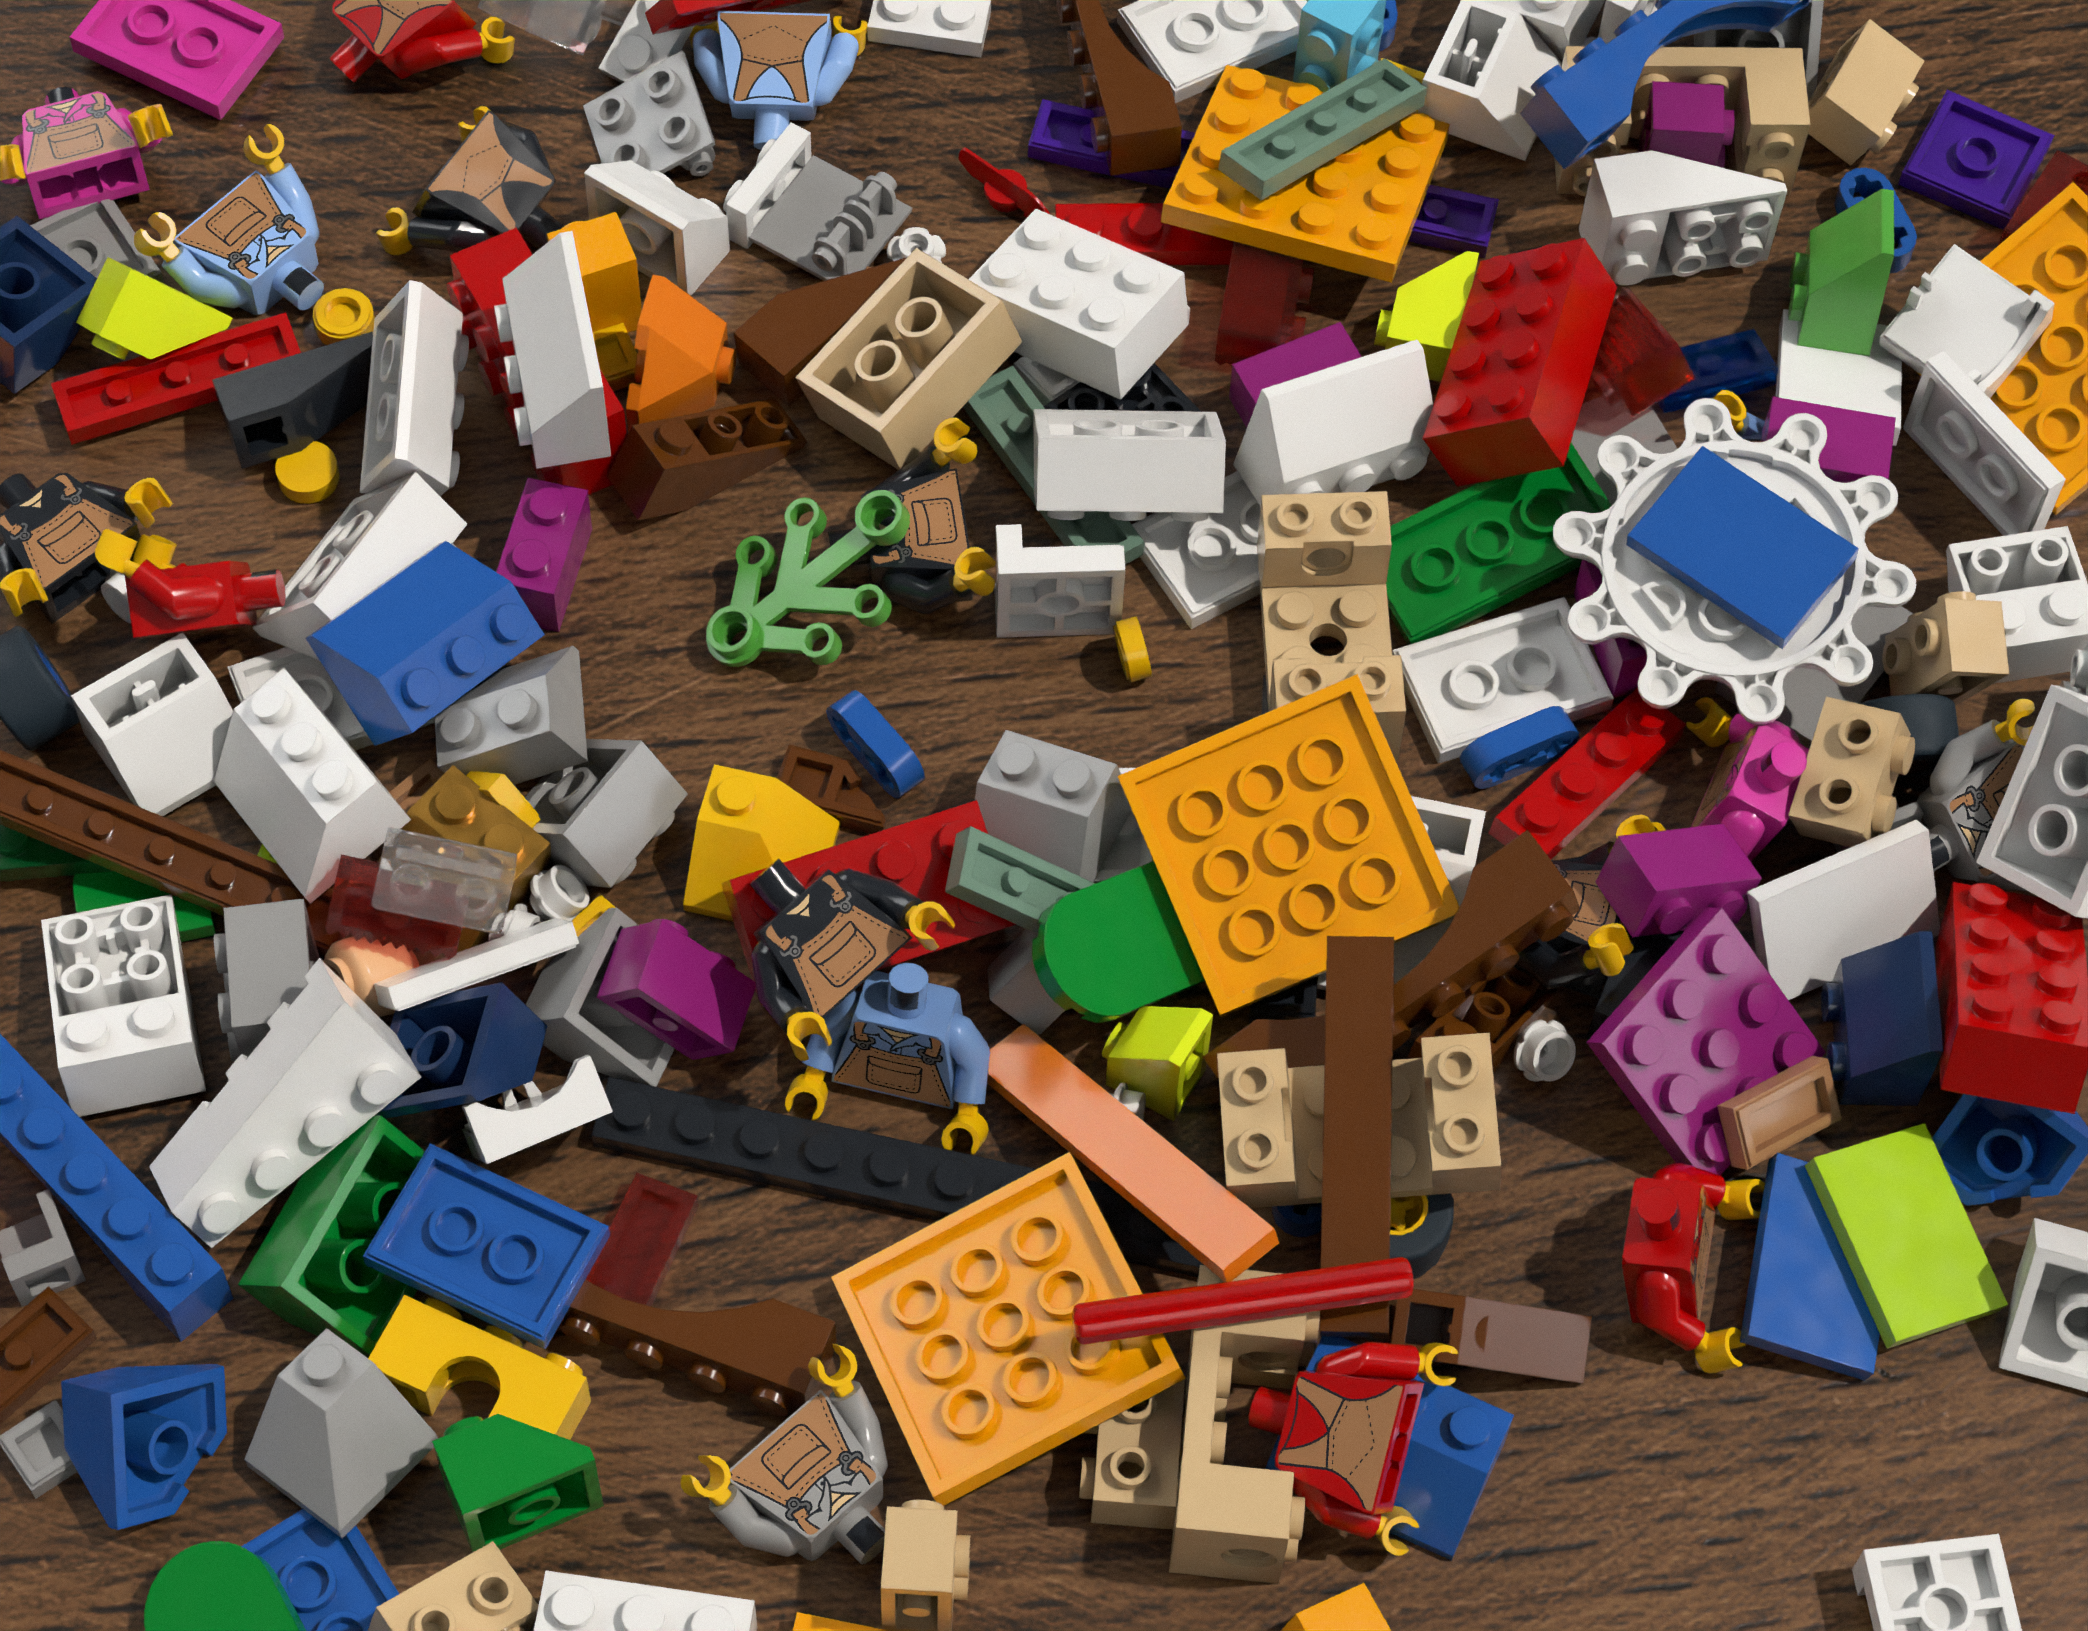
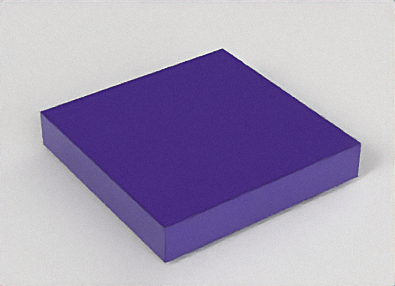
(1976, 159)

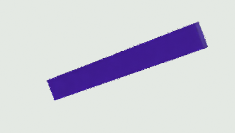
(1445, 221)

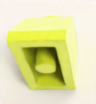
(1430, 311)
(144, 314)
(1160, 1055)

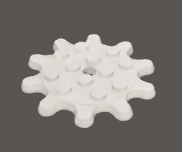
(1687, 633)

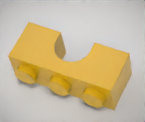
(432, 1350)

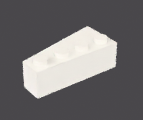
(283, 1108)

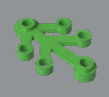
(800, 585)

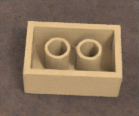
(909, 358)

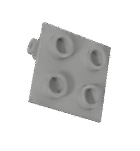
(654, 121)
(831, 220)

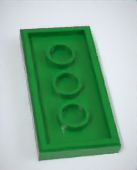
(1484, 547)

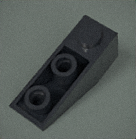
(294, 399)

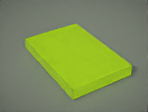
(1906, 1235)

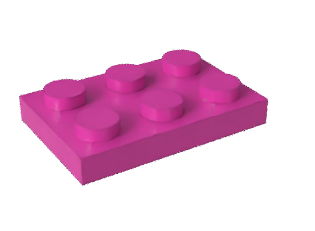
(181, 47)

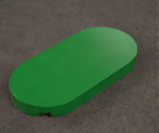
(1114, 947)
(219, 1590)

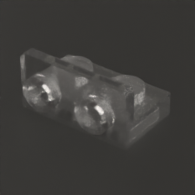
(444, 880)

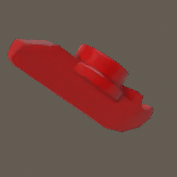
(1003, 188)

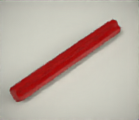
(1242, 1300)

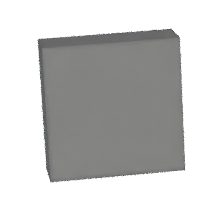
(38, 1449)

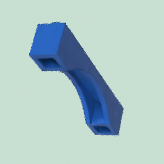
(1591, 99)
(108, 1201)

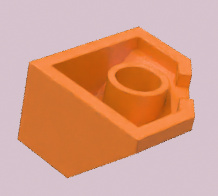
(678, 357)

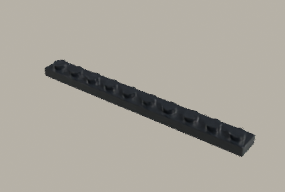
(841, 1163)

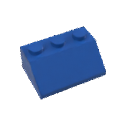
(423, 640)
(1446, 1460)

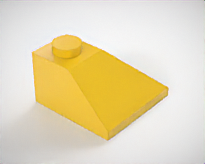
(745, 828)

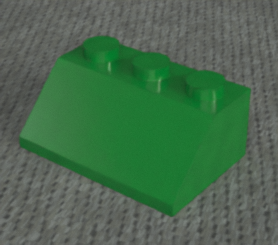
(313, 1255)

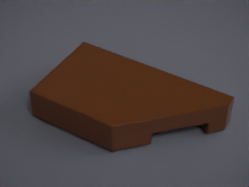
(833, 787)

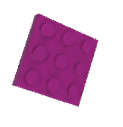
(1699, 1035)

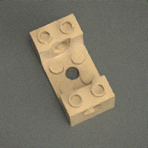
(1759, 84)
(1327, 576)
(1440, 1123)
(1229, 1516)

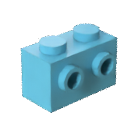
(1337, 40)

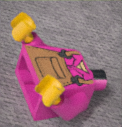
(81, 150)
(1752, 779)

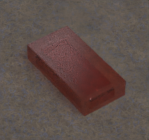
(644, 1239)

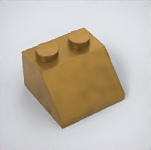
(464, 814)

